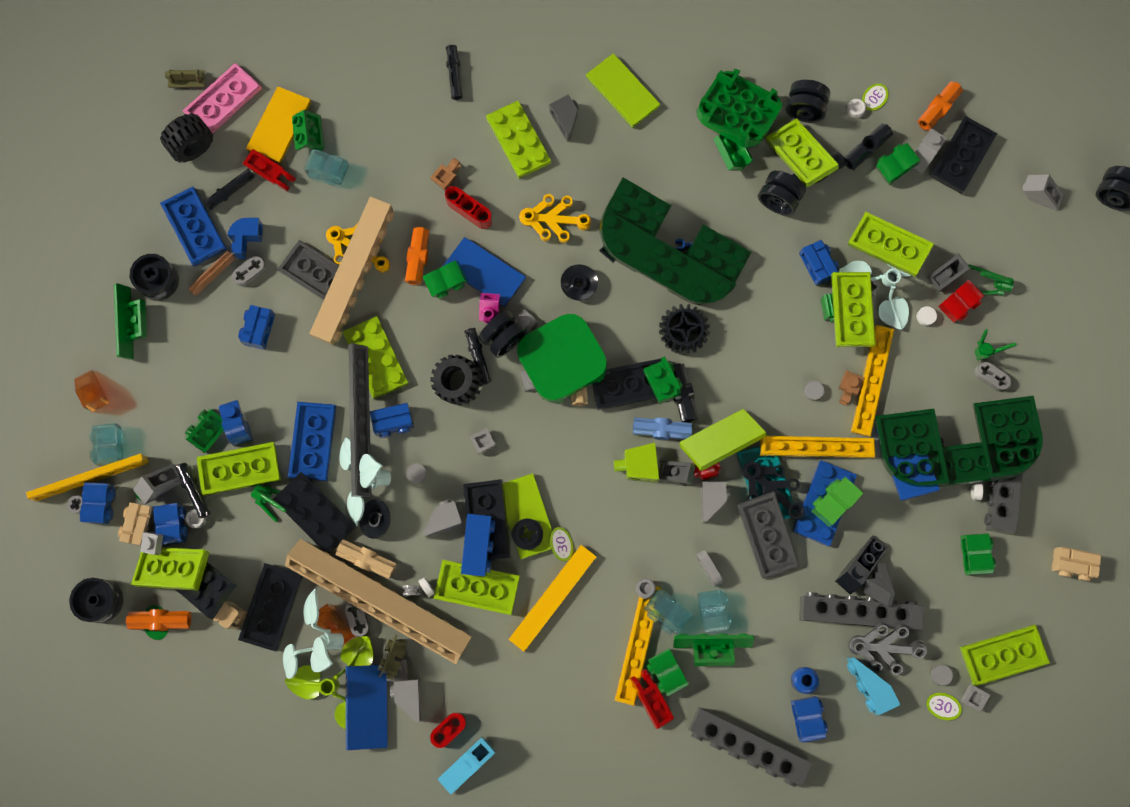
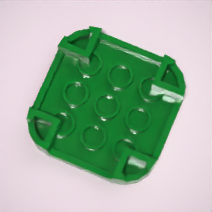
(738, 109)
(562, 358)

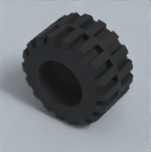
(186, 138)
(444, 372)

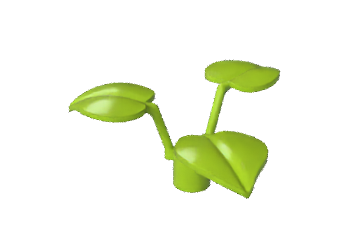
(308, 685)

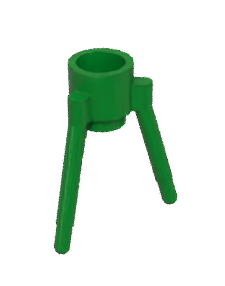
(1001, 282)
(985, 350)
(263, 495)

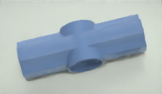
(661, 428)

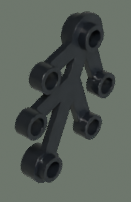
(770, 486)

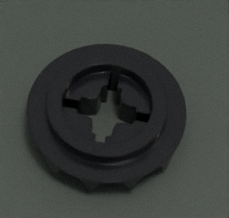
(531, 525)

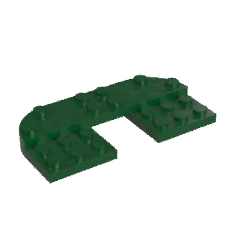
(629, 237)
(1007, 444)

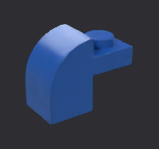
(244, 231)
(233, 423)

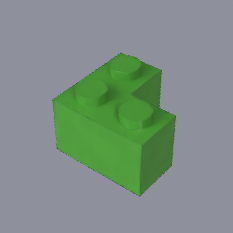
(839, 497)

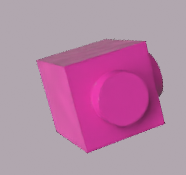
(489, 306)

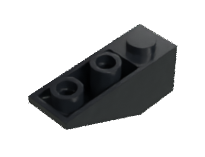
(861, 565)

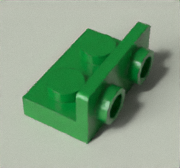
(307, 131)
(734, 155)
(663, 381)
(205, 430)

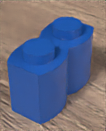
(97, 503)
(169, 523)
(809, 719)

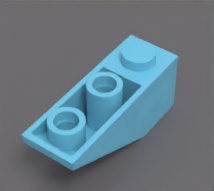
(877, 692)
(466, 765)

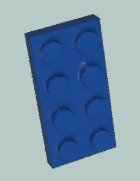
(809, 524)

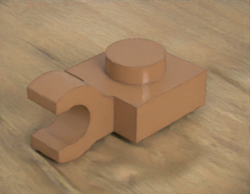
(444, 175)
(850, 386)

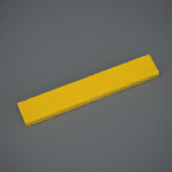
(872, 382)
(817, 447)
(87, 477)
(552, 598)
(635, 653)

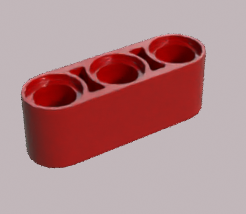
(464, 200)

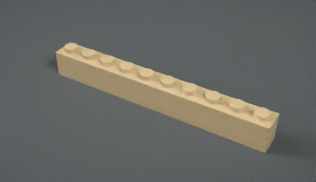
(378, 601)

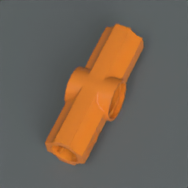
(940, 106)
(417, 256)
(158, 620)

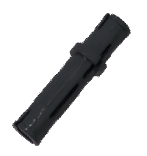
(454, 74)
(230, 188)
(475, 348)
(189, 483)

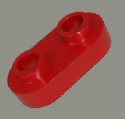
(447, 728)

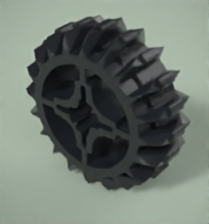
(690, 327)

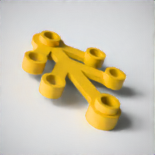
(553, 218)
(342, 239)

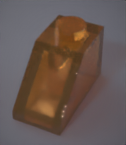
(90, 391)
(332, 620)

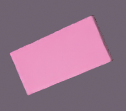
(224, 97)

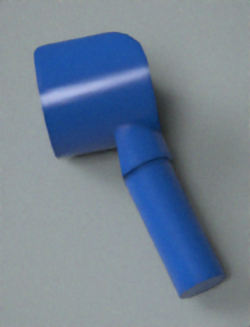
(685, 245)

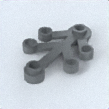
(884, 646)

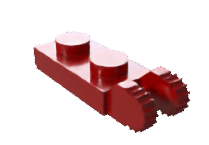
(267, 169)
(652, 701)

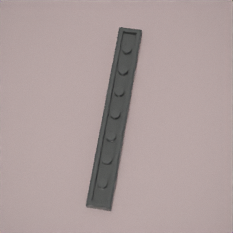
(359, 415)

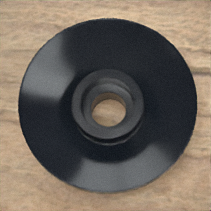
(582, 274)
(375, 519)

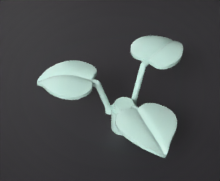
(892, 311)
(369, 475)
(329, 641)

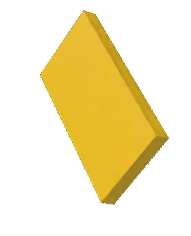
(276, 127)

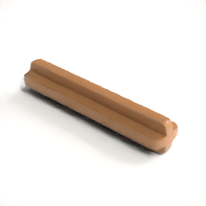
(211, 273)

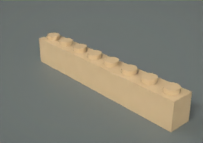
(351, 271)

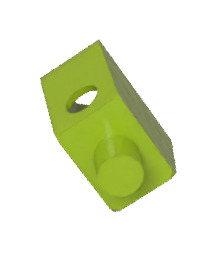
(639, 463)

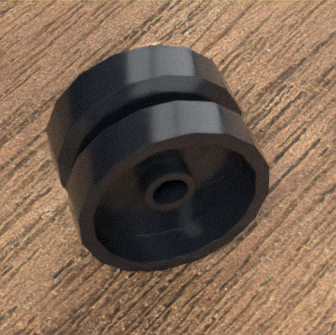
(808, 101)
(1115, 188)
(781, 193)
(154, 277)
(502, 333)
(96, 600)

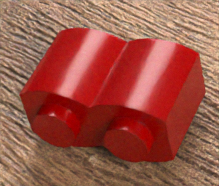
(961, 300)

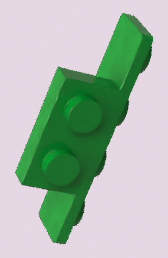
(129, 321)
(713, 649)

